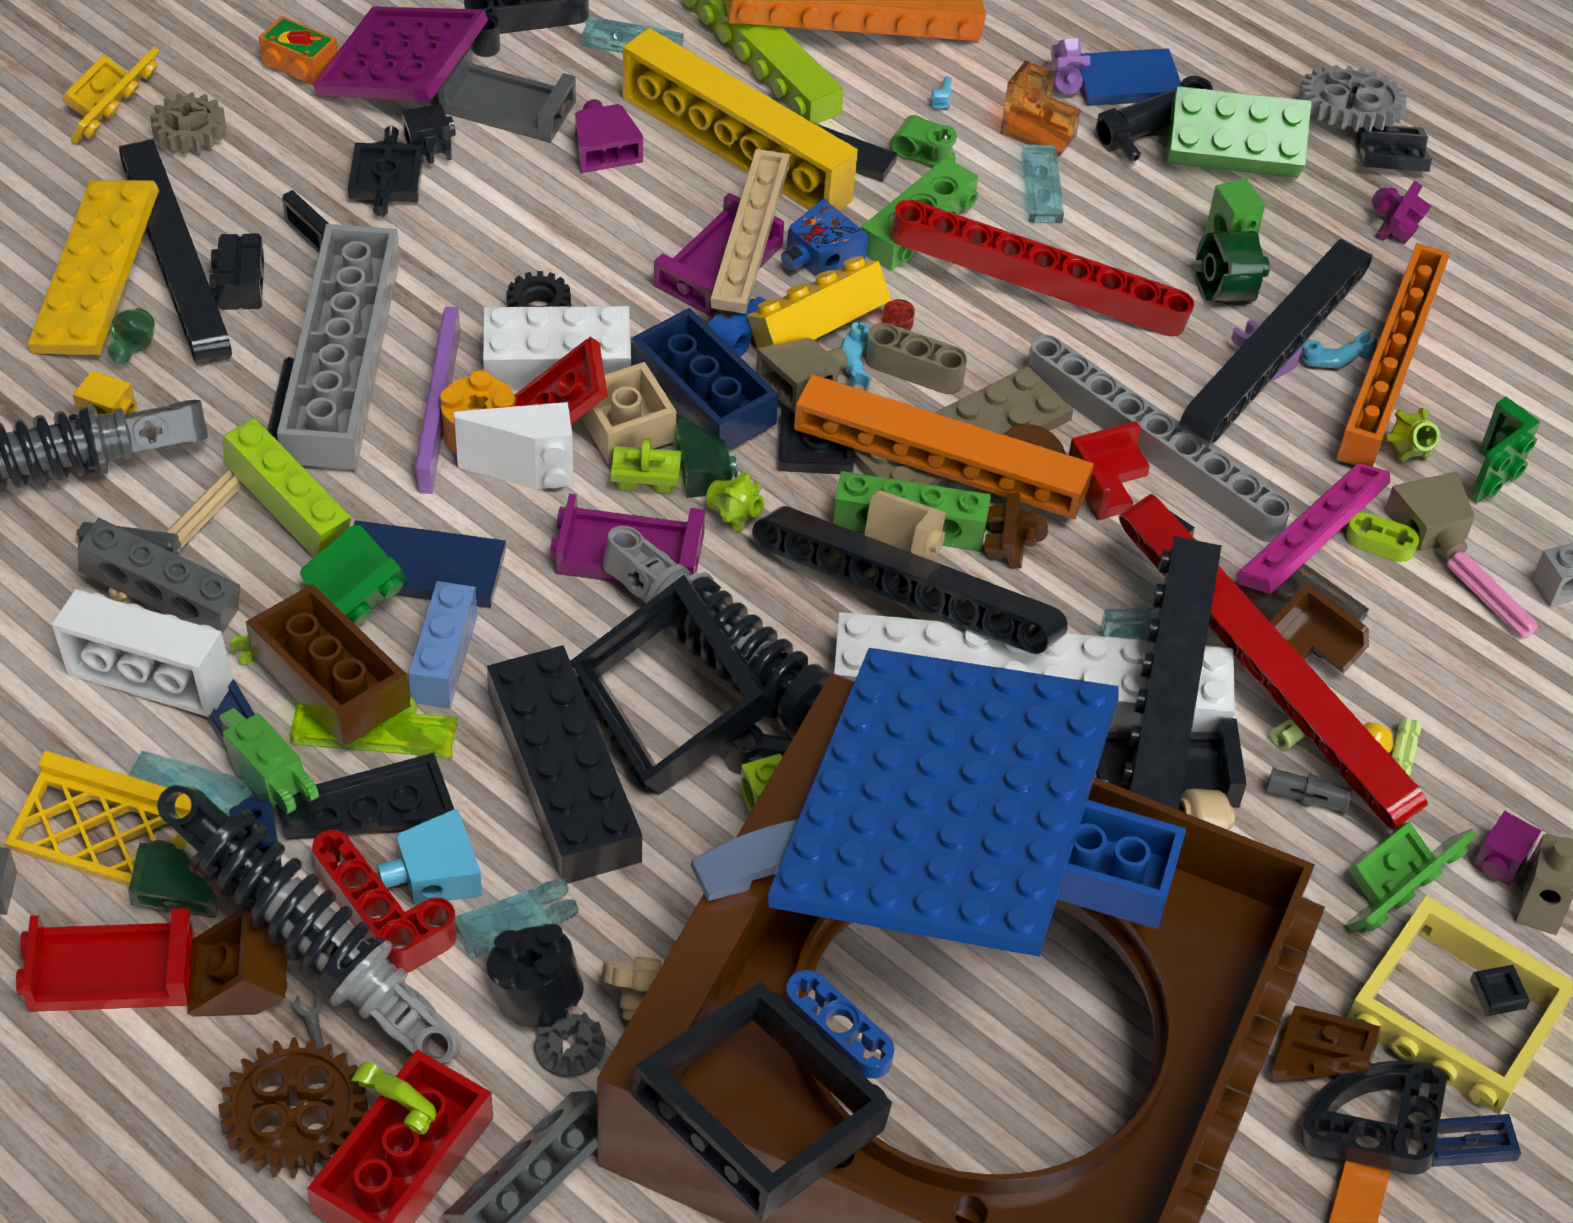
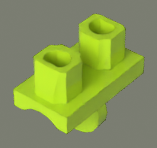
(646, 466)

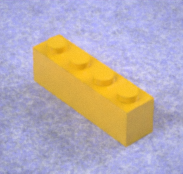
(821, 305)

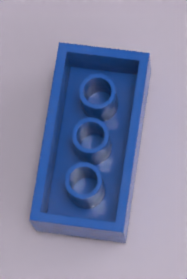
(1122, 864)

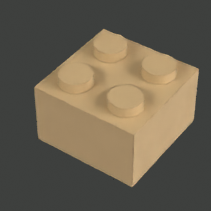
(631, 412)

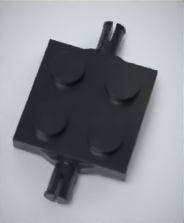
(386, 171)

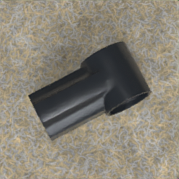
(758, 747)

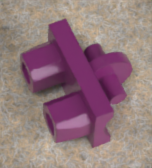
(1401, 211)

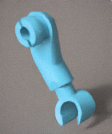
(853, 346)
(1317, 356)

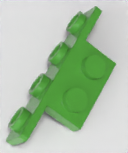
(1396, 868)

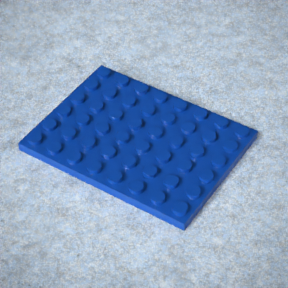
(948, 801)

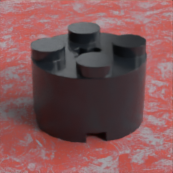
(534, 974)

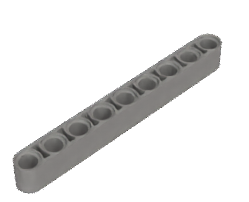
(1161, 439)

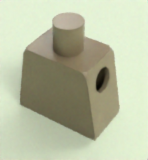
(792, 363)
(1435, 510)
(1547, 869)

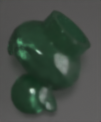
(131, 334)

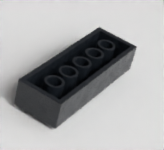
(564, 765)

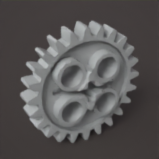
(1374, 105)

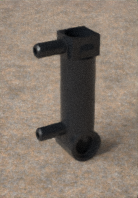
(1119, 127)

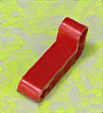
(373, 898)

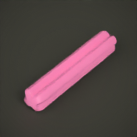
(1492, 594)

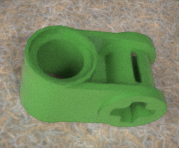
(923, 140)

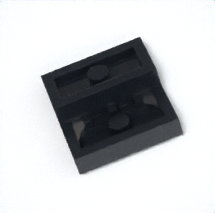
(1394, 148)

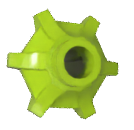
(1414, 435)
(736, 500)

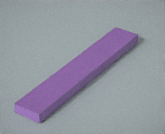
(441, 378)

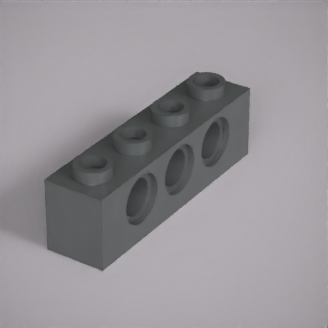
(157, 576)
(533, 1165)

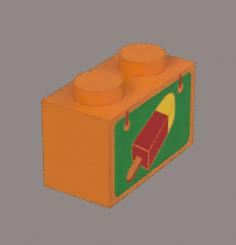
(296, 49)

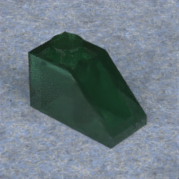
(702, 458)
(165, 883)

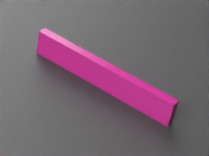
(1313, 528)

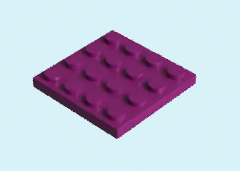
(400, 53)

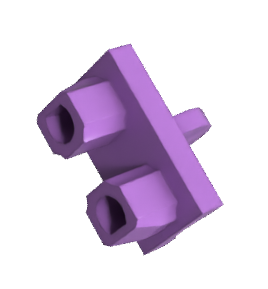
(1067, 64)

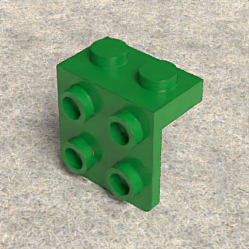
(1505, 448)
(354, 574)

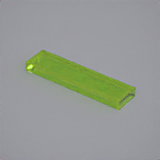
(402, 734)

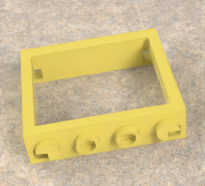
(1482, 951)

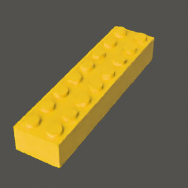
(735, 119)

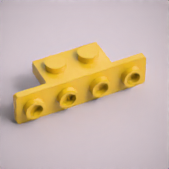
(102, 88)

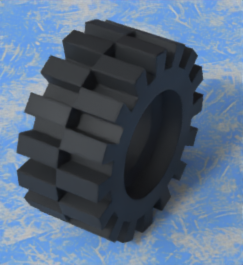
(538, 289)

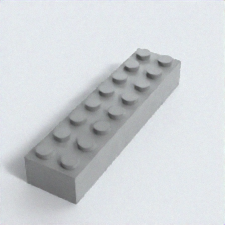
(340, 346)

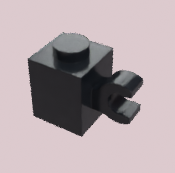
(429, 128)

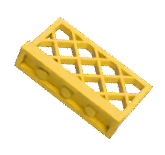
(100, 785)

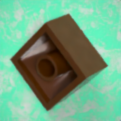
(235, 970)

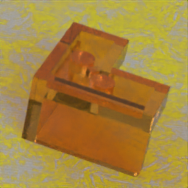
(1031, 112)

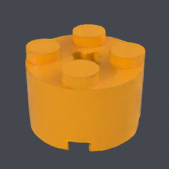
(472, 393)

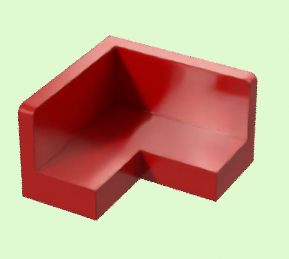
(1115, 462)

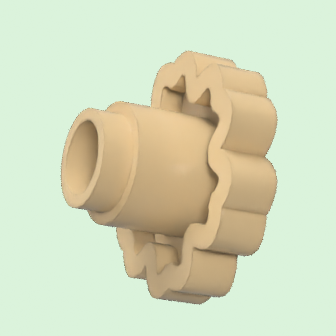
(633, 977)

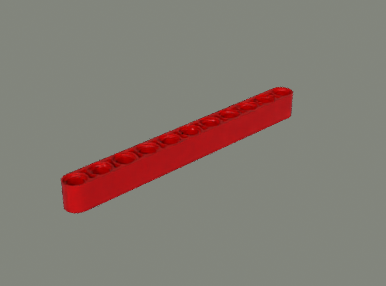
(1288, 678)

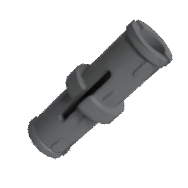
(1309, 790)

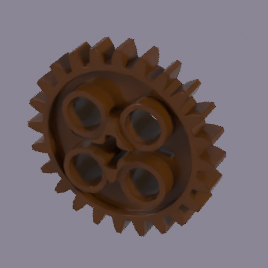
(294, 1072)

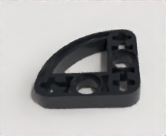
(1393, 1139)

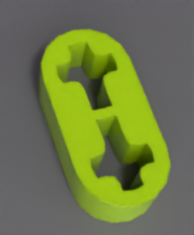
(1382, 537)

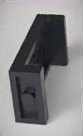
(1211, 764)

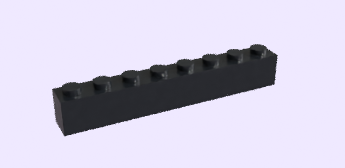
(1172, 671)

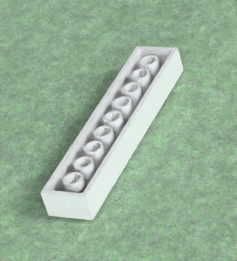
(1072, 656)

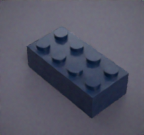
(706, 378)

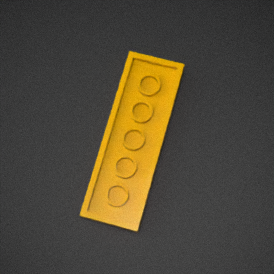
(93, 267)

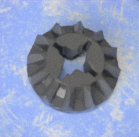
(577, 1058)

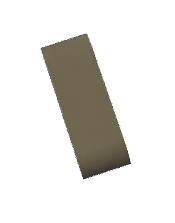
(916, 358)

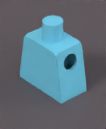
(435, 861)

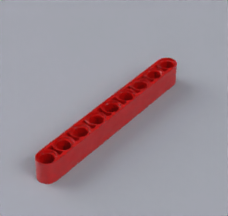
(1041, 267)

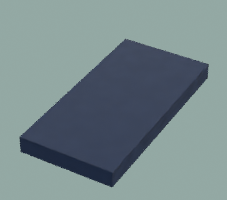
(441, 557)

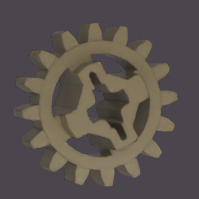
(188, 122)

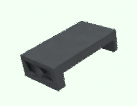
(507, 99)

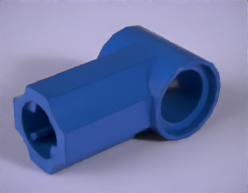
(736, 328)

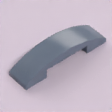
(736, 863)

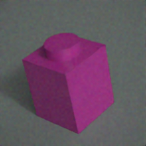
(1507, 848)

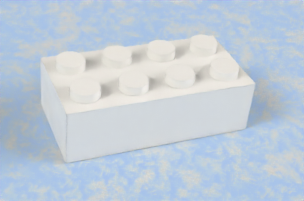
(529, 340)
(143, 652)

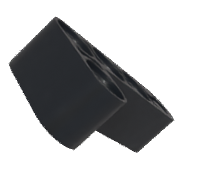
(522, 15)

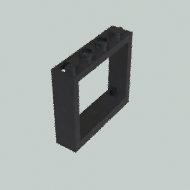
(630, 635)
(715, 1145)

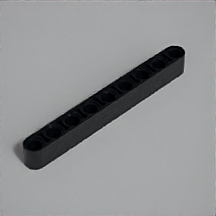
(178, 257)
(1275, 341)
(911, 579)

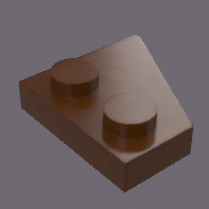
(1324, 1046)

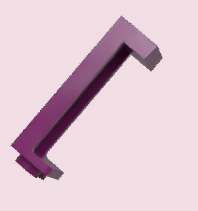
(695, 268)
(585, 533)

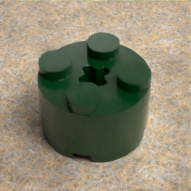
(1231, 266)

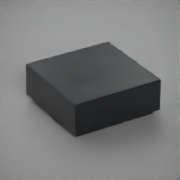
(1499, 990)

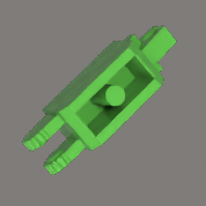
(265, 760)

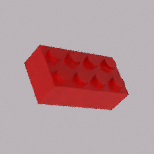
(388, 1169)

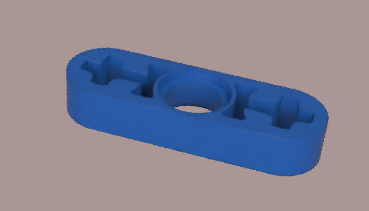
(834, 1004)

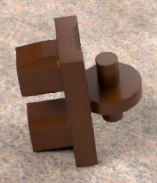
(1018, 531)

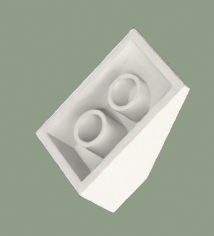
(517, 444)

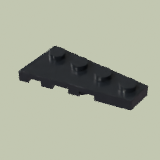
(372, 800)

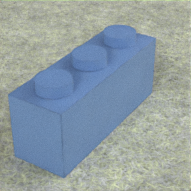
(443, 644)

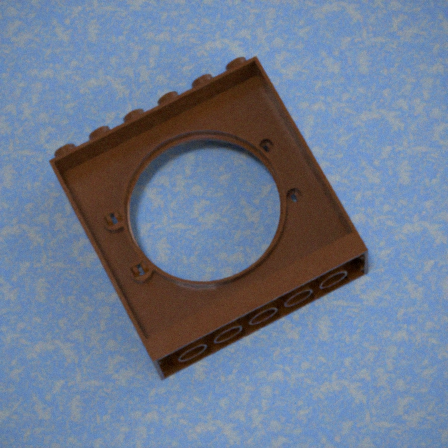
(1209, 974)

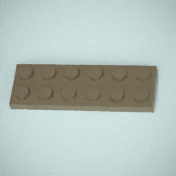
(997, 407)

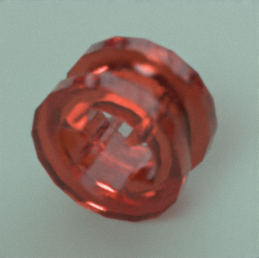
(899, 313)

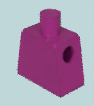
(606, 137)

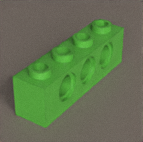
(943, 187)
(964, 509)

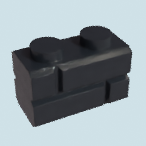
(238, 271)

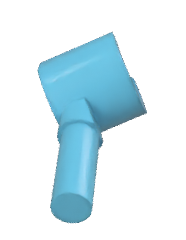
(941, 97)

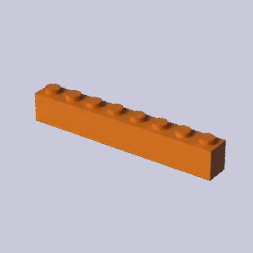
(893, 17)
(1393, 356)
(943, 446)

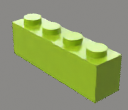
(284, 486)

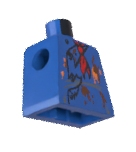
(823, 240)

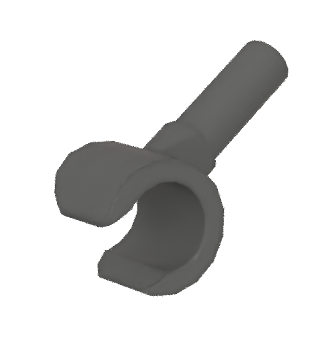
(312, 1020)

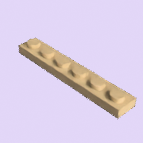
(750, 231)

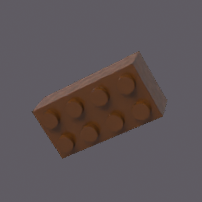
(328, 664)

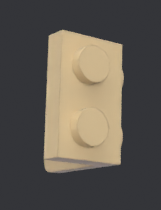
(905, 524)

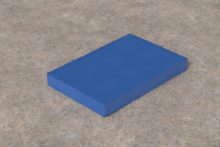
(1128, 76)

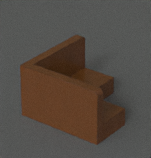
(1322, 626)

